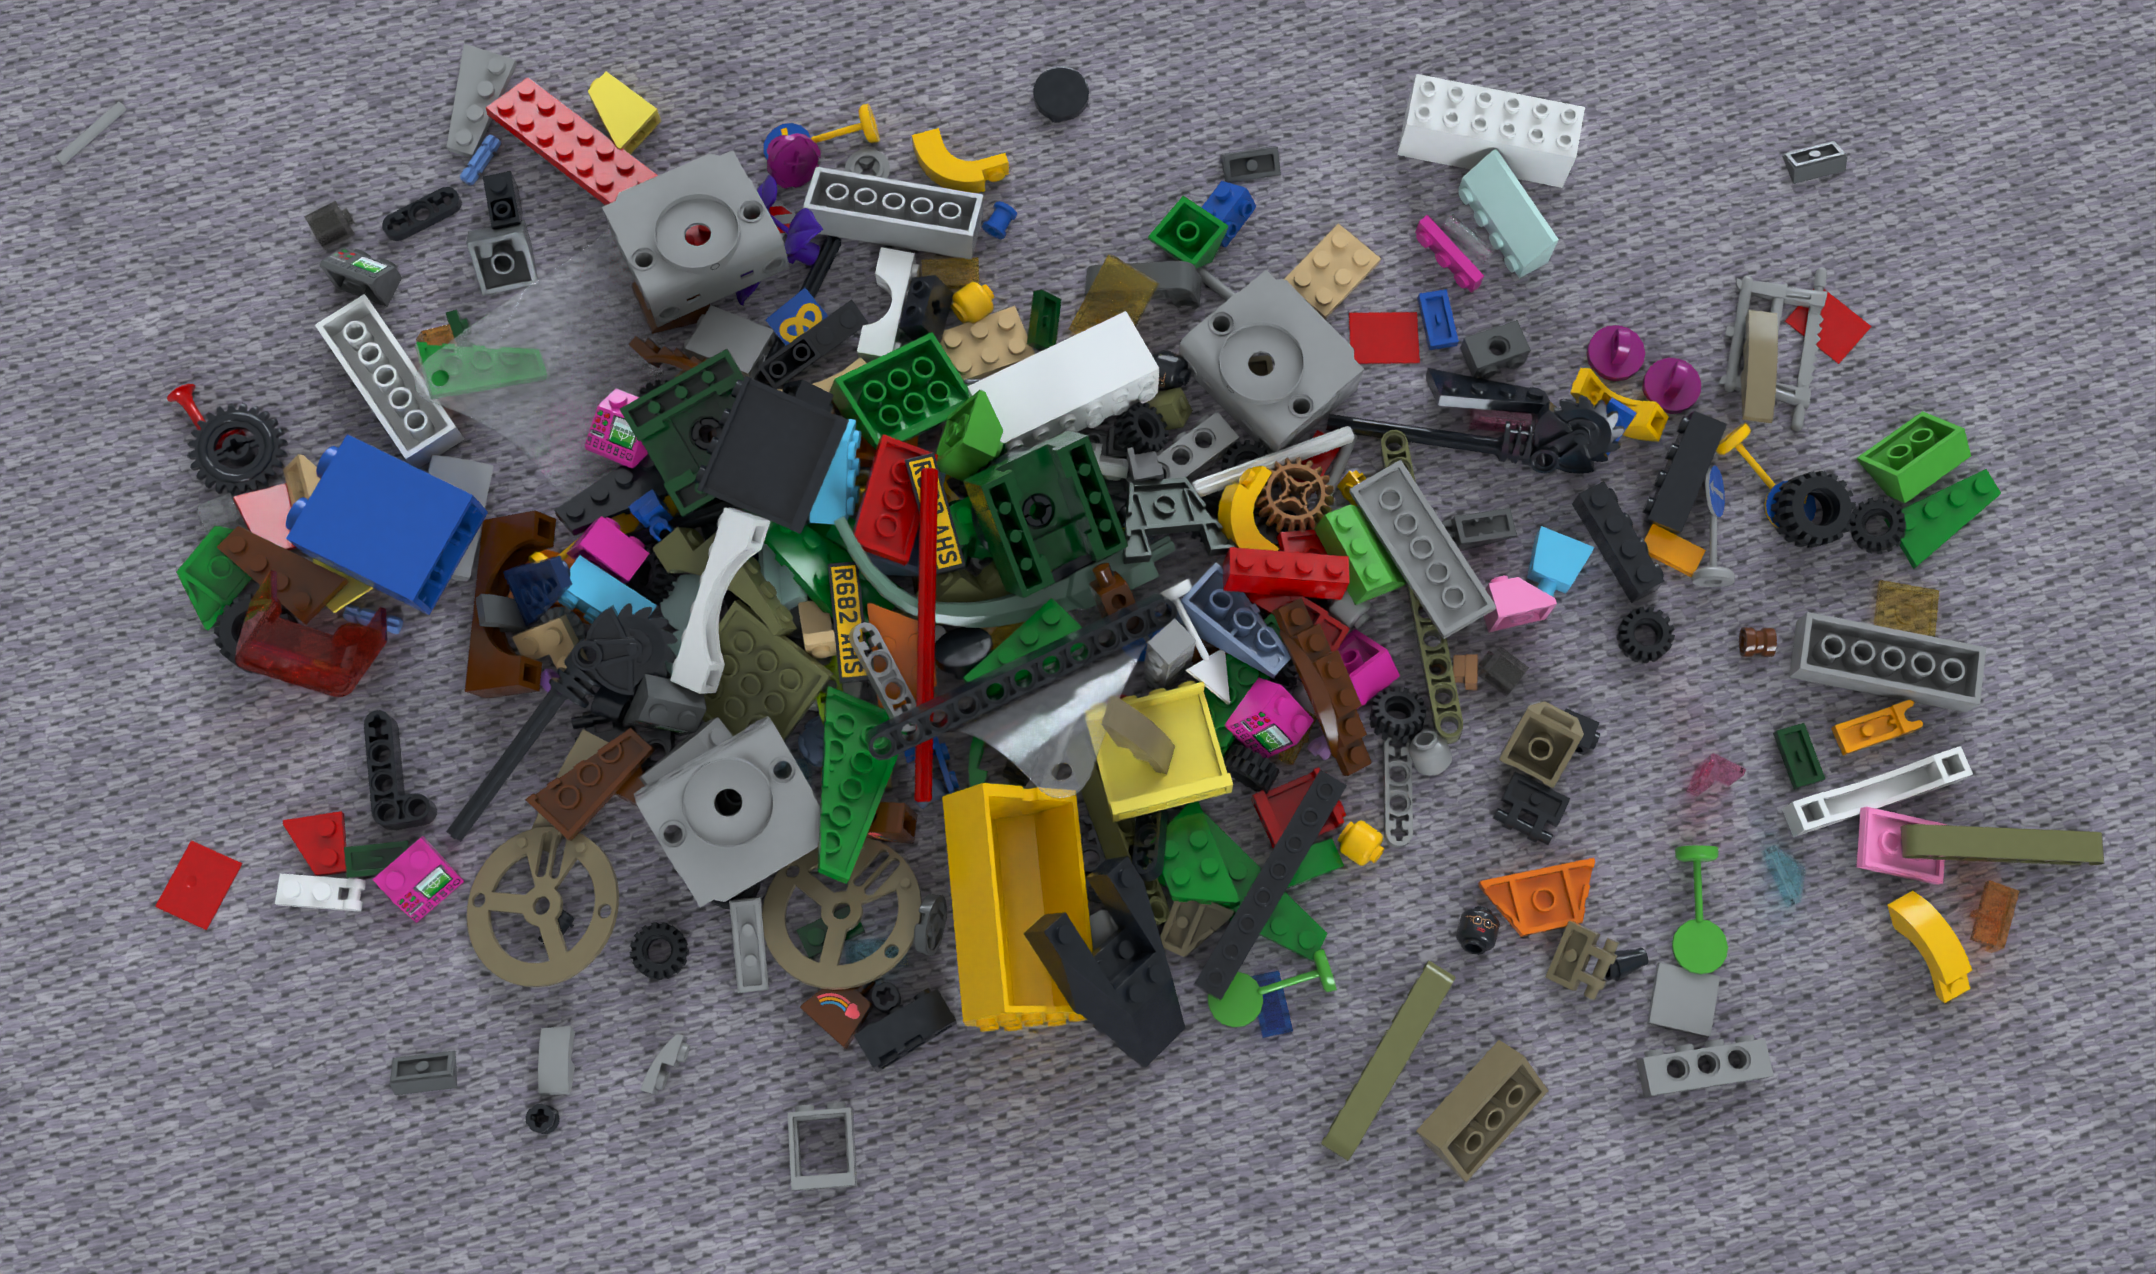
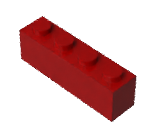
(1285, 573)

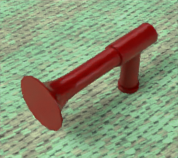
(184, 397)

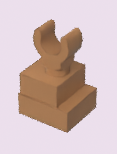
(1464, 669)

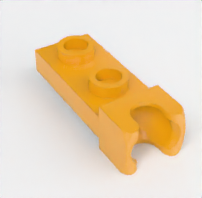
(1875, 728)

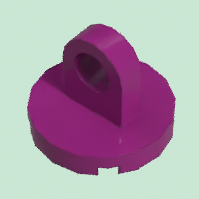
(792, 159)
(1615, 353)
(1672, 385)

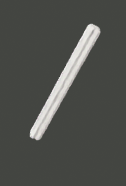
(1303, 450)

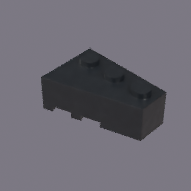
(905, 1029)

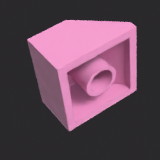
(1516, 603)

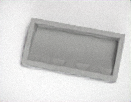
(472, 478)

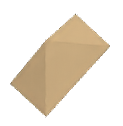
(300, 478)

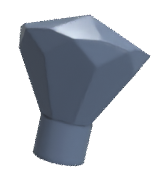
(938, 791)

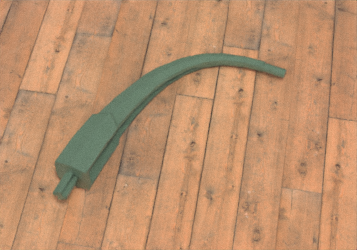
(1069, 592)

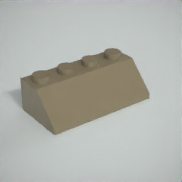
(1482, 1110)

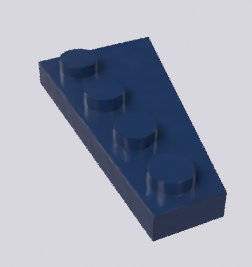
(538, 586)

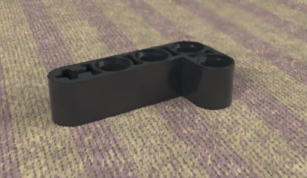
(391, 769)

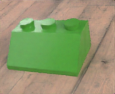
(970, 438)
(1915, 456)
(1370, 566)

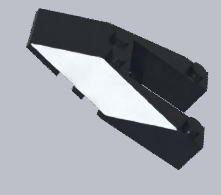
(1125, 980)

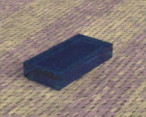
(1274, 1015)

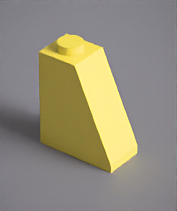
(623, 112)

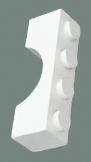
(894, 275)

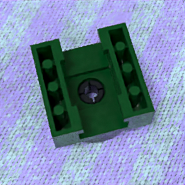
(671, 424)
(1070, 515)

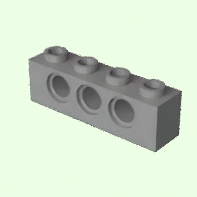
(1211, 429)
(1168, 656)
(1753, 1065)

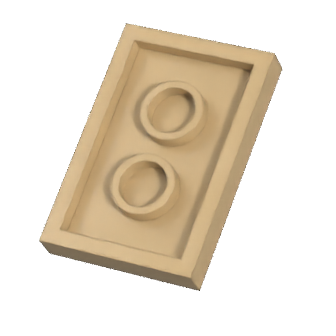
(1332, 270)
(987, 345)

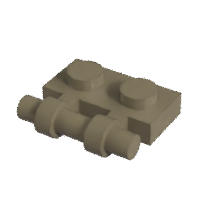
(1573, 957)

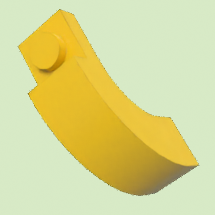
(953, 172)
(1650, 417)
(1237, 509)
(1935, 941)

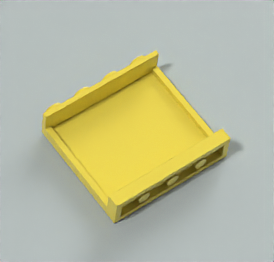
(1195, 766)

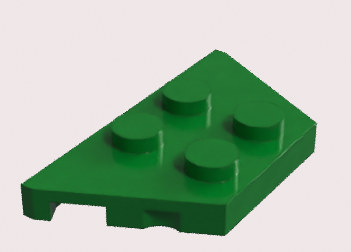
(211, 577)
(1194, 862)

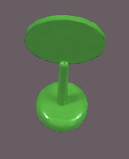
(1699, 943)
(1245, 997)

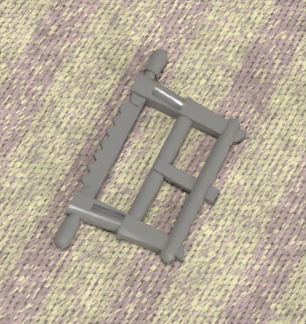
(1779, 294)

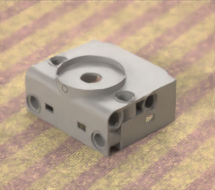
(652, 225)
(1310, 358)
(733, 852)

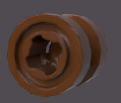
(1757, 641)

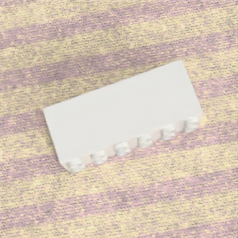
(1465, 122)
(1072, 384)

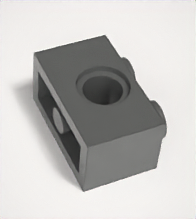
(1506, 338)

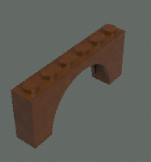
(492, 663)

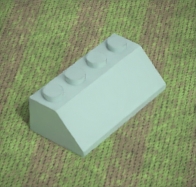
(1508, 215)

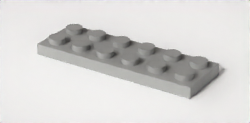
(1422, 549)

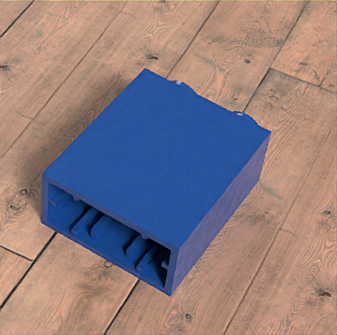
(385, 523)

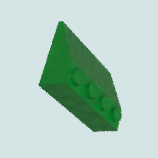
(901, 392)

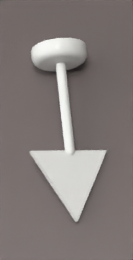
(1212, 668)

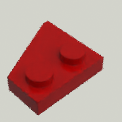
(320, 841)

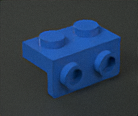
(1232, 206)

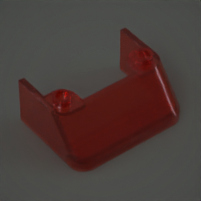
(304, 654)

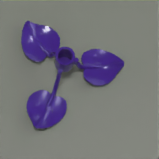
(800, 232)

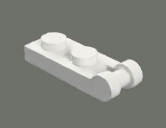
(319, 892)

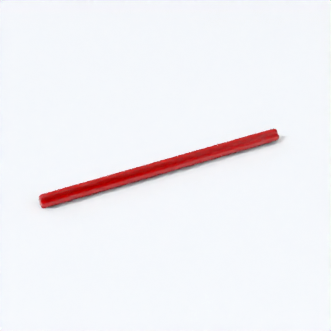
(926, 624)

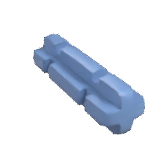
(480, 160)
(363, 616)

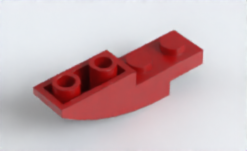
(1332, 628)

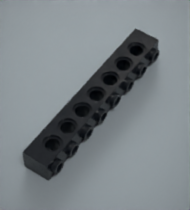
(1270, 885)

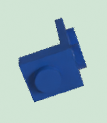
(942, 755)

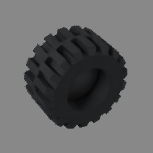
(1834, 503)
(232, 623)

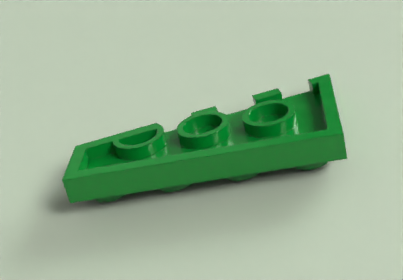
(1042, 628)

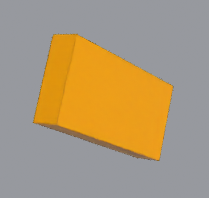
(1673, 550)

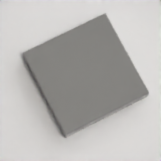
(1683, 1000)

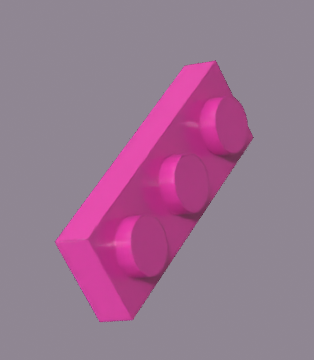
(1448, 254)

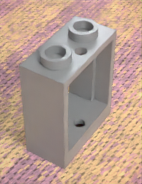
(824, 1181)

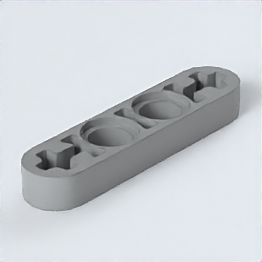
(890, 674)
(1401, 789)

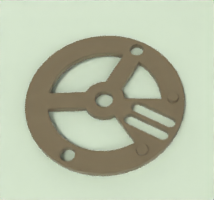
(562, 963)
(828, 972)

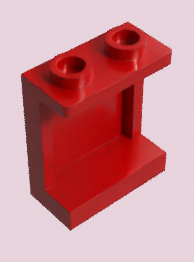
(1281, 803)

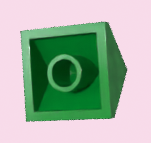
(1189, 233)

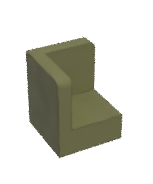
(1172, 406)

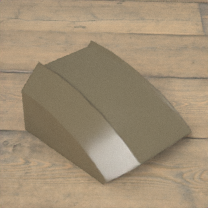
(1543, 742)

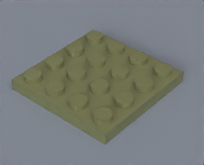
(762, 676)

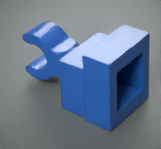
(652, 512)

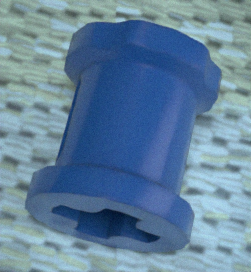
(999, 220)

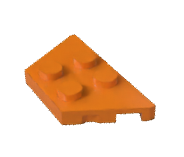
(901, 639)
(1542, 897)

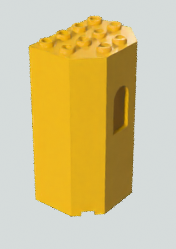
(1008, 866)

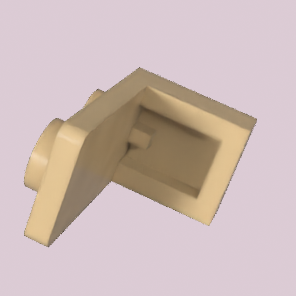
(816, 631)

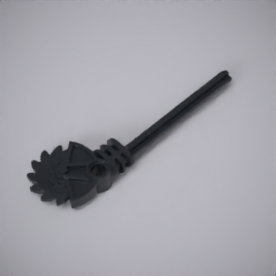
(1569, 435)
(625, 651)

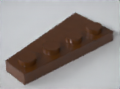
(301, 584)
(585, 789)

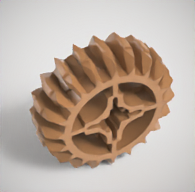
(1303, 517)

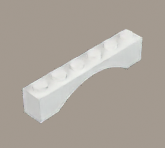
(700, 655)
(1877, 792)

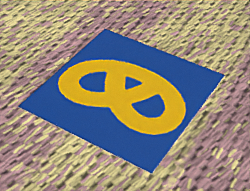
(796, 316)

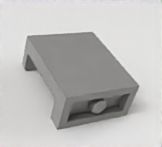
(723, 330)

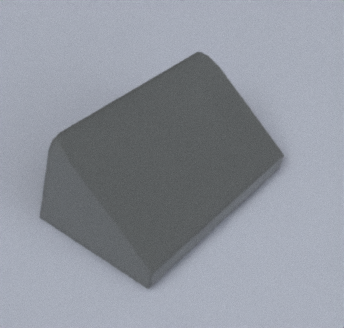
(1815, 162)
(1251, 164)
(424, 1073)

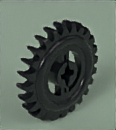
(264, 437)

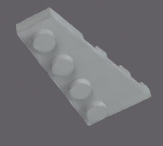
(480, 82)

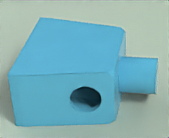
(1556, 560)

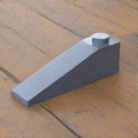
(1233, 624)

